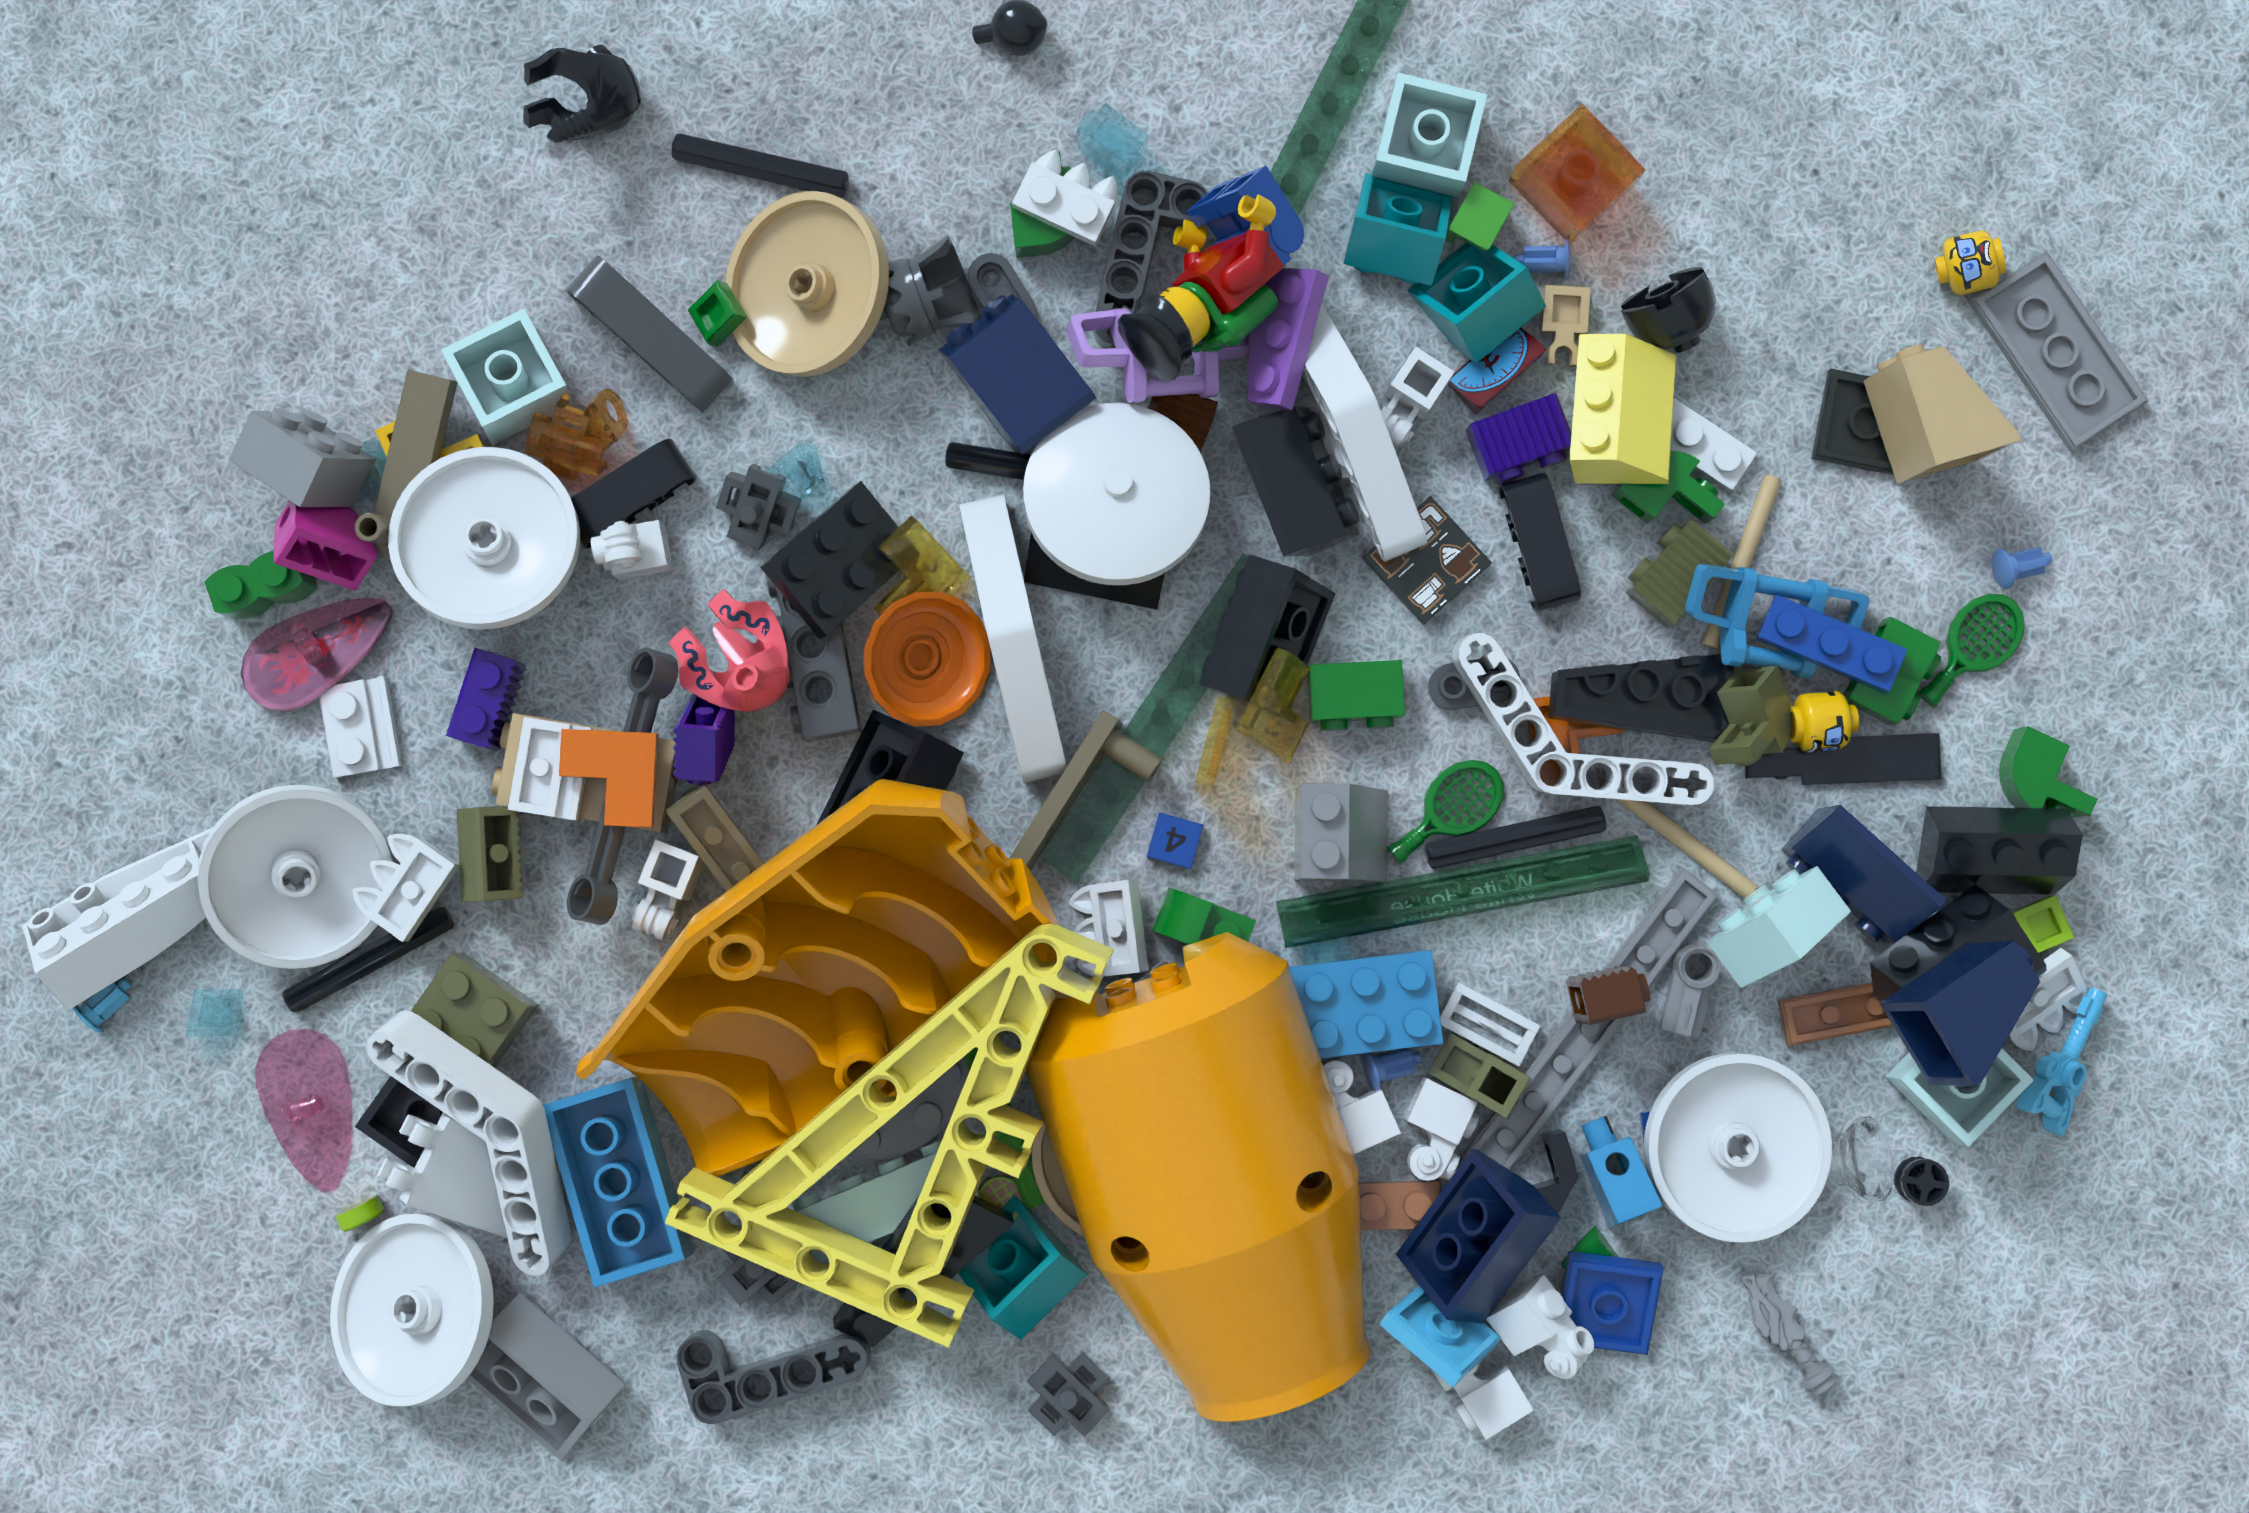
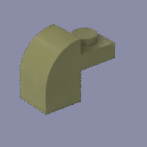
(1756, 714)
(1480, 1076)

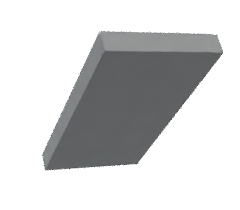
(2058, 351)

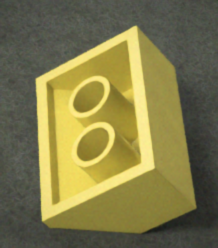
(1622, 411)

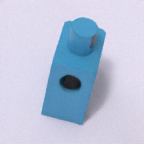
(1622, 1195)

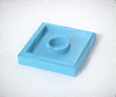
(1442, 1344)

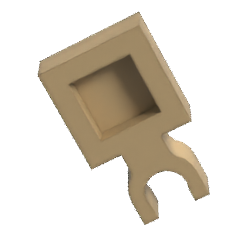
(1564, 316)

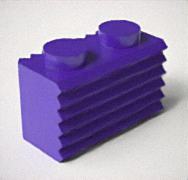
(1520, 438)
(486, 699)
(703, 741)

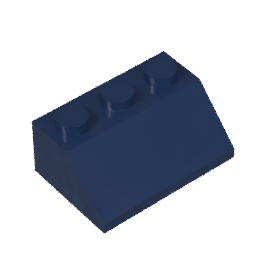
(1864, 872)
(1477, 1238)

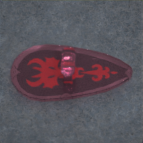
(312, 652)
(308, 1103)

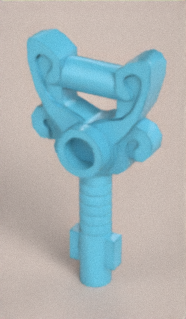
(2063, 1070)

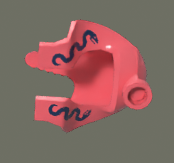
(755, 671)

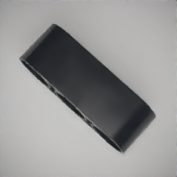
(631, 488)
(1542, 541)

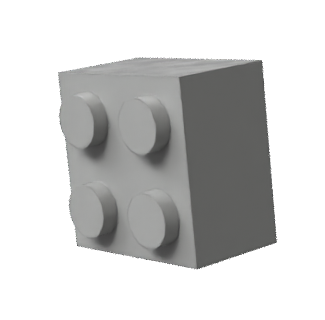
(303, 458)

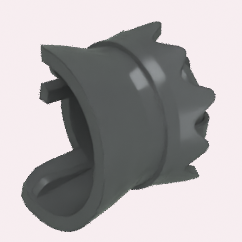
(928, 293)

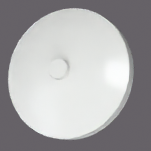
(1116, 494)
(484, 538)
(284, 875)
(1738, 1147)
(411, 1310)

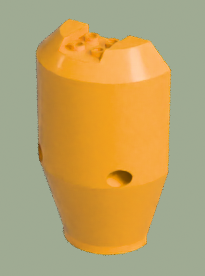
(820, 968)
(1191, 1128)

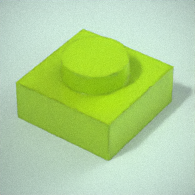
(2044, 923)

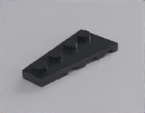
(1646, 696)
(980, 1229)

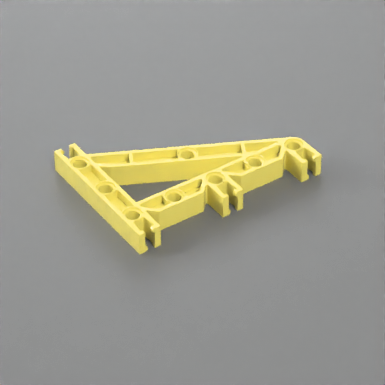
(1007, 996)

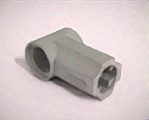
(1687, 996)

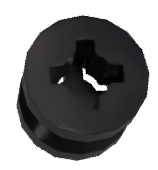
(1932, 1182)

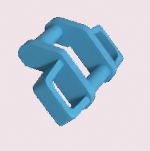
(1738, 604)

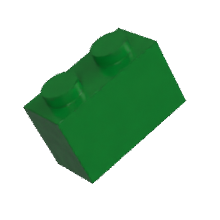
(1355, 693)

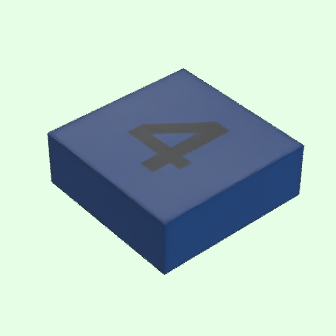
(1174, 840)

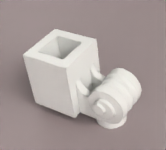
(1413, 394)
(633, 549)
(671, 877)
(1364, 1117)
(1446, 1119)
(1540, 1317)
(1489, 1400)

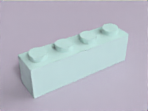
(871, 1206)

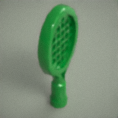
(1944, 679)
(1416, 837)

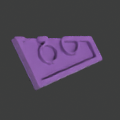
(1284, 338)

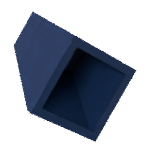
(1016, 372)
(1963, 1010)

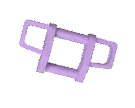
(1135, 380)

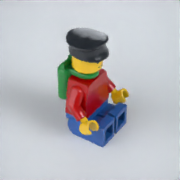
(1223, 287)

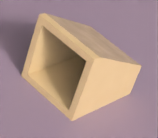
(1933, 414)

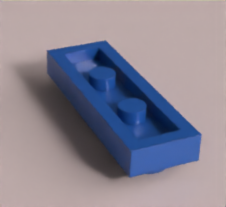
(1831, 644)

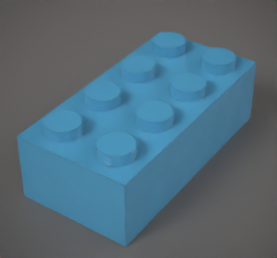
(1370, 1003)
(616, 1180)

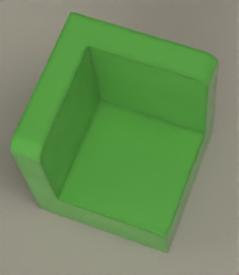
(1479, 217)

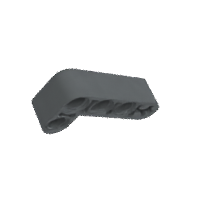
(1146, 221)
(649, 333)
(776, 1369)

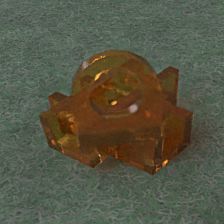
(595, 435)

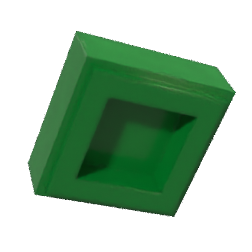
(717, 313)

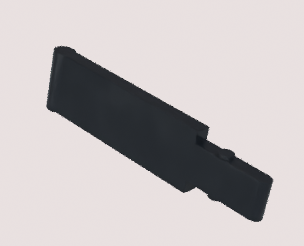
(1861, 761)

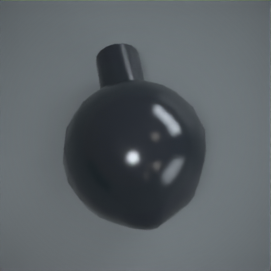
(1015, 28)

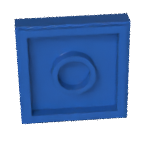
(1613, 1299)

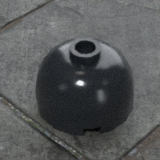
(1672, 312)

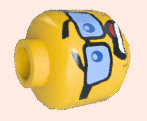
(1970, 262)
(1823, 721)

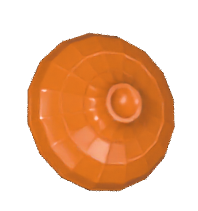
(927, 658)

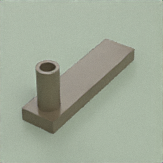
(413, 447)
(1100, 741)
(714, 836)

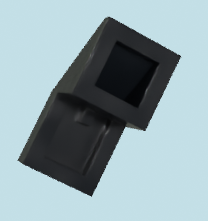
(1562, 1168)

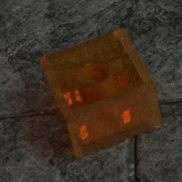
(1576, 174)

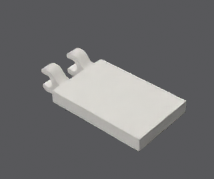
(450, 1176)

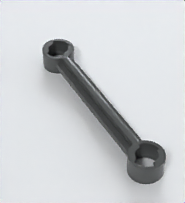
(594, 894)

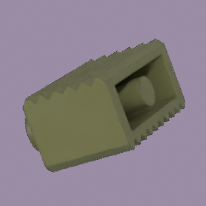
(1666, 581)
(489, 854)

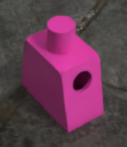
(322, 544)

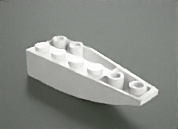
(116, 922)

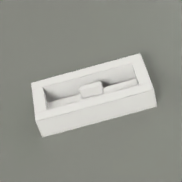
(1453, 1006)

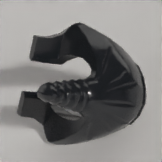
(606, 80)

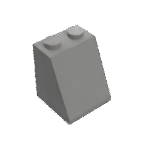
(1340, 833)

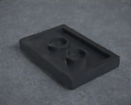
(835, 561)

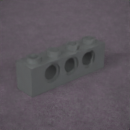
(840, 712)

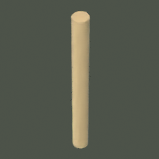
(1746, 548)
(1690, 846)

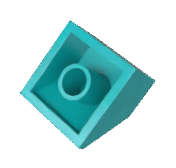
(1398, 230)
(1479, 299)
(1022, 1272)

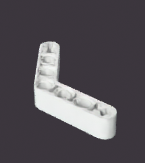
(1362, 442)
(1013, 638)
(1547, 746)
(498, 1113)

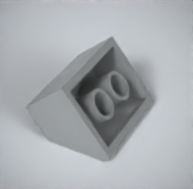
(543, 1376)

